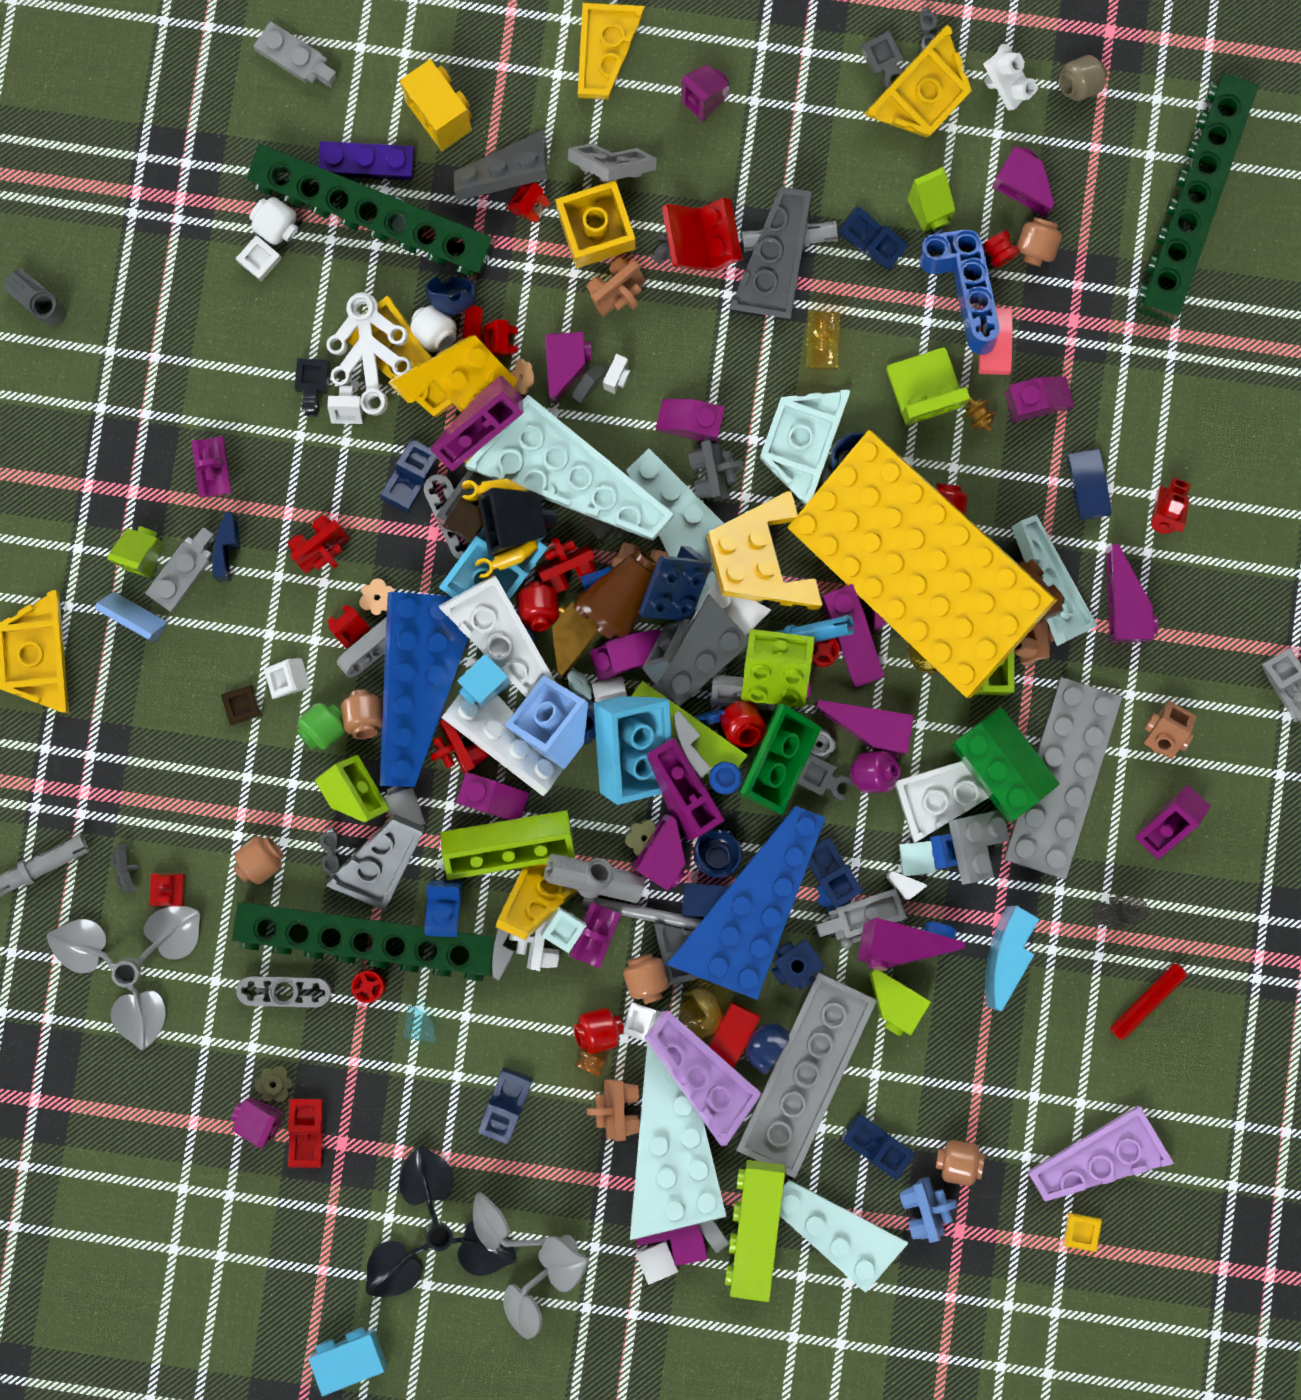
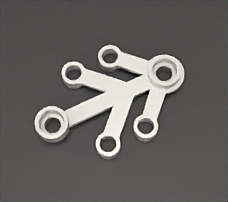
(367, 348)

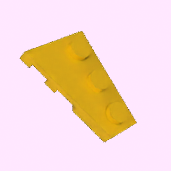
(604, 44)
(531, 902)

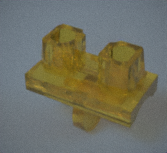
(822, 340)

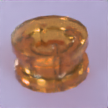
(590, 1063)

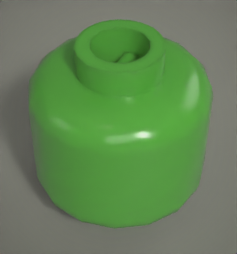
(321, 726)

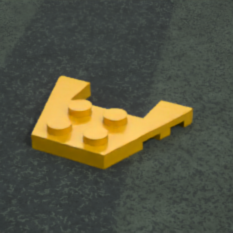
(456, 371)
(747, 558)

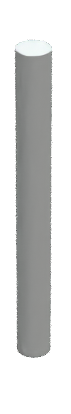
(645, 913)

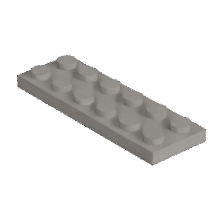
(1073, 752)
(806, 1074)

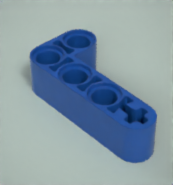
(968, 291)

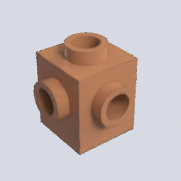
(1169, 730)

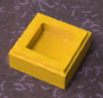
(1082, 1232)

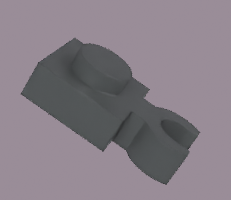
(882, 57)
(818, 776)

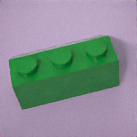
(779, 759)
(1005, 765)

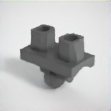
(719, 470)

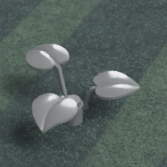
(133, 1015)
(557, 1255)

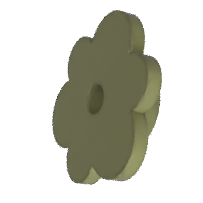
(633, 838)
(277, 1075)

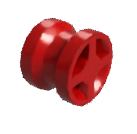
(1000, 249)
(828, 648)
(363, 988)

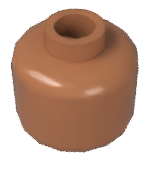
(1039, 241)
(362, 714)
(258, 860)
(646, 978)
(960, 1162)

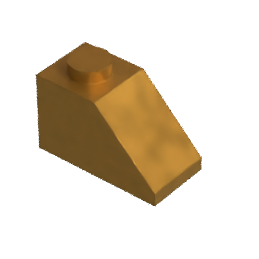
(571, 637)

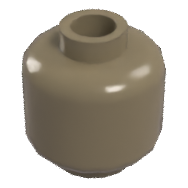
(1082, 78)

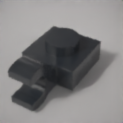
(311, 380)

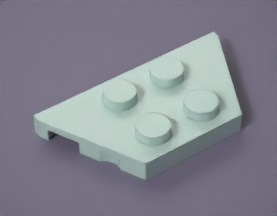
(802, 439)

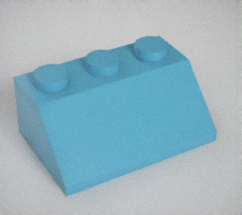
(624, 735)

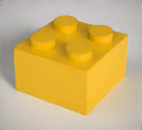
(436, 104)
(595, 224)

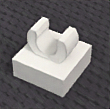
(345, 407)

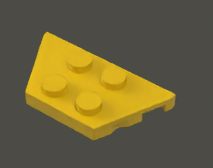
(925, 89)
(34, 654)

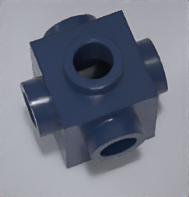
(808, 964)

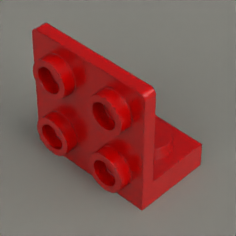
(702, 236)

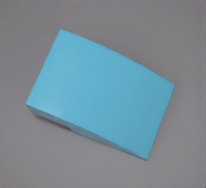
(466, 575)
(1006, 955)

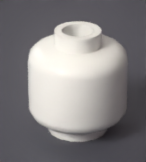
(273, 220)
(433, 329)

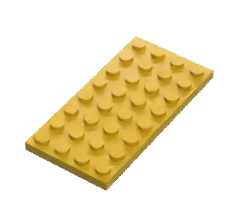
(921, 564)

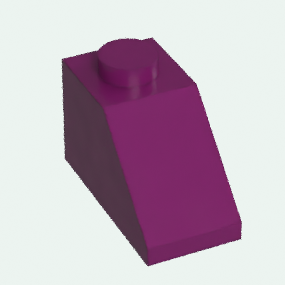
(704, 91)
(1025, 181)
(565, 361)
(1038, 397)
(690, 419)
(492, 797)
(1173, 822)
(662, 855)
(256, 1121)

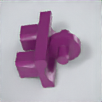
(211, 467)
(596, 936)

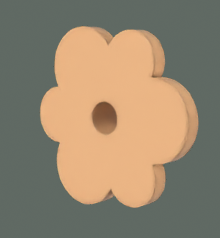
(524, 375)
(369, 592)

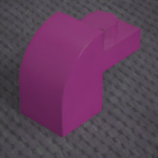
(623, 654)
(686, 1244)

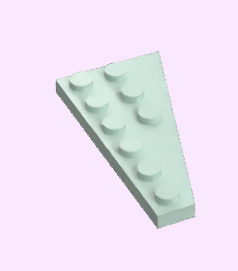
(568, 471)
(691, 516)
(674, 1160)

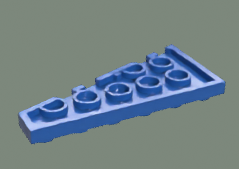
(418, 673)
(747, 921)

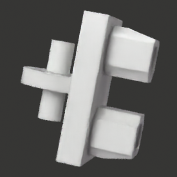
(1008, 78)
(537, 955)

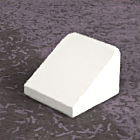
(286, 677)
(906, 886)

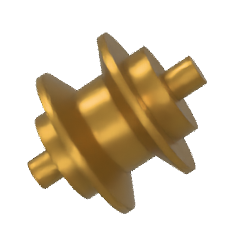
(979, 414)

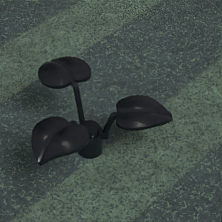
(394, 1270)

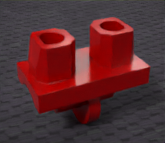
(1171, 507)
(321, 547)
(553, 571)
(466, 757)

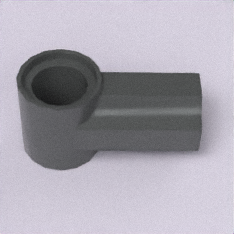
(34, 297)

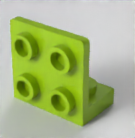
(926, 386)
(777, 668)

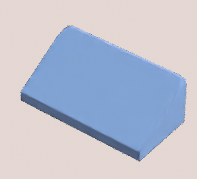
(131, 616)

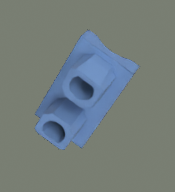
(930, 1223)

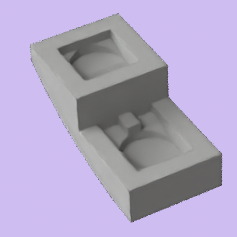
(1285, 677)
(687, 736)
(501, 954)

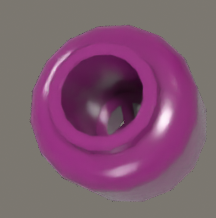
(875, 772)

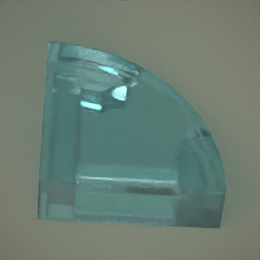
(419, 1025)

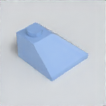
(551, 721)

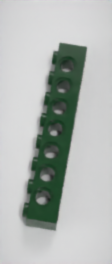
(1238, 97)
(269, 162)
(251, 916)

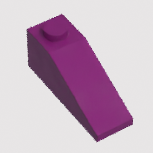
(479, 423)
(1128, 605)
(858, 649)
(873, 727)
(683, 791)
(893, 944)

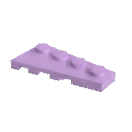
(707, 1080)
(1107, 1154)

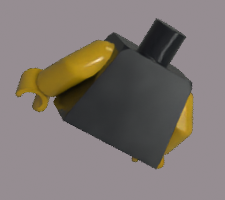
(510, 521)

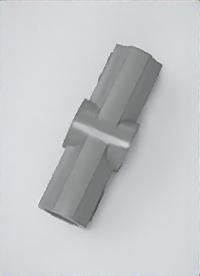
(594, 878)

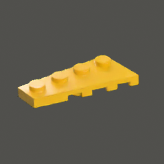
(431, 398)

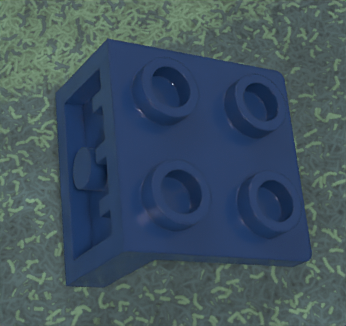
(676, 585)

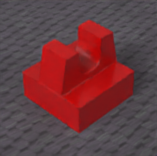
(525, 199)
(496, 337)
(348, 627)
(167, 890)

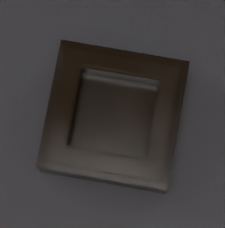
(464, 520)
(241, 705)

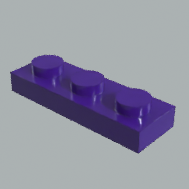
(367, 160)

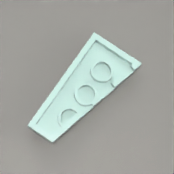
(1036, 545)
(842, 1237)

